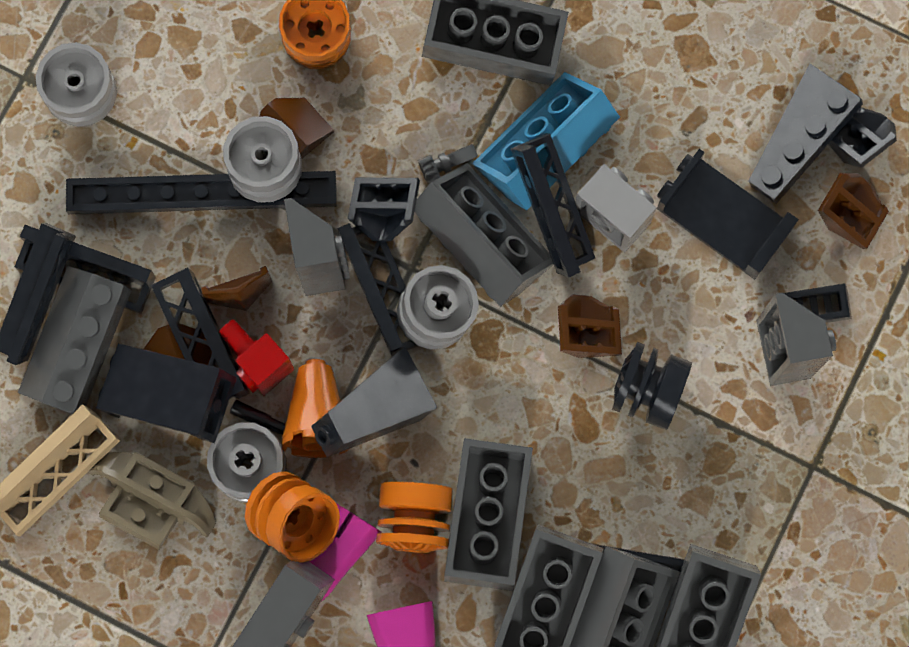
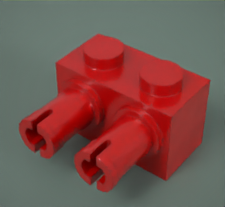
(260, 361)

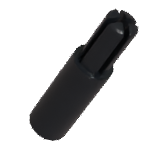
(256, 416)

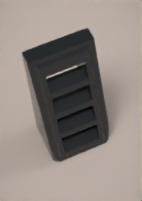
(826, 291)

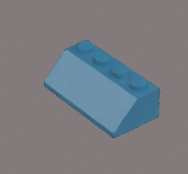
(569, 111)

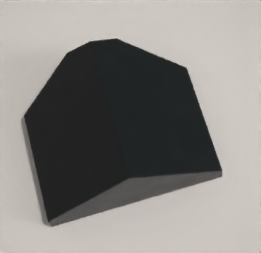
(864, 137)
(383, 206)

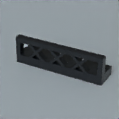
(546, 206)
(97, 262)
(370, 288)
(34, 292)
(206, 324)

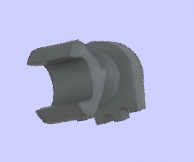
(432, 168)

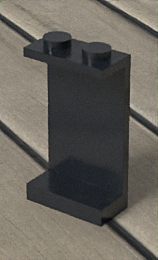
(724, 215)
(166, 392)

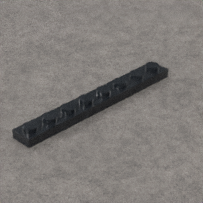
(186, 193)

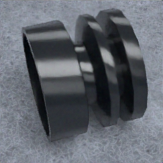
(651, 385)

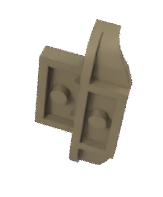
(150, 498)

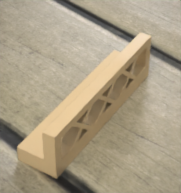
(50, 457)

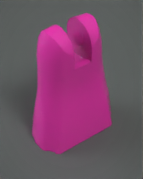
(347, 548)
(404, 626)

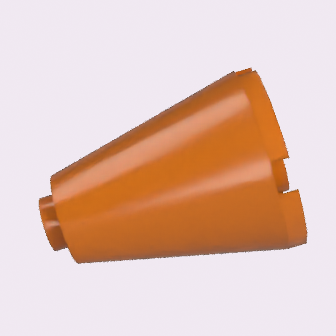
(312, 398)

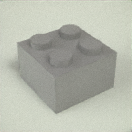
(615, 207)

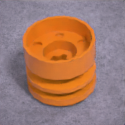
(317, 52)
(292, 516)
(414, 516)

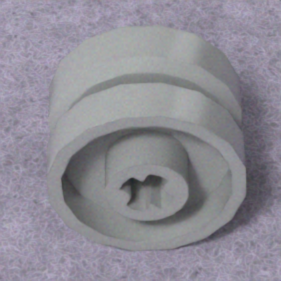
(80, 66)
(262, 159)
(441, 288)
(233, 447)

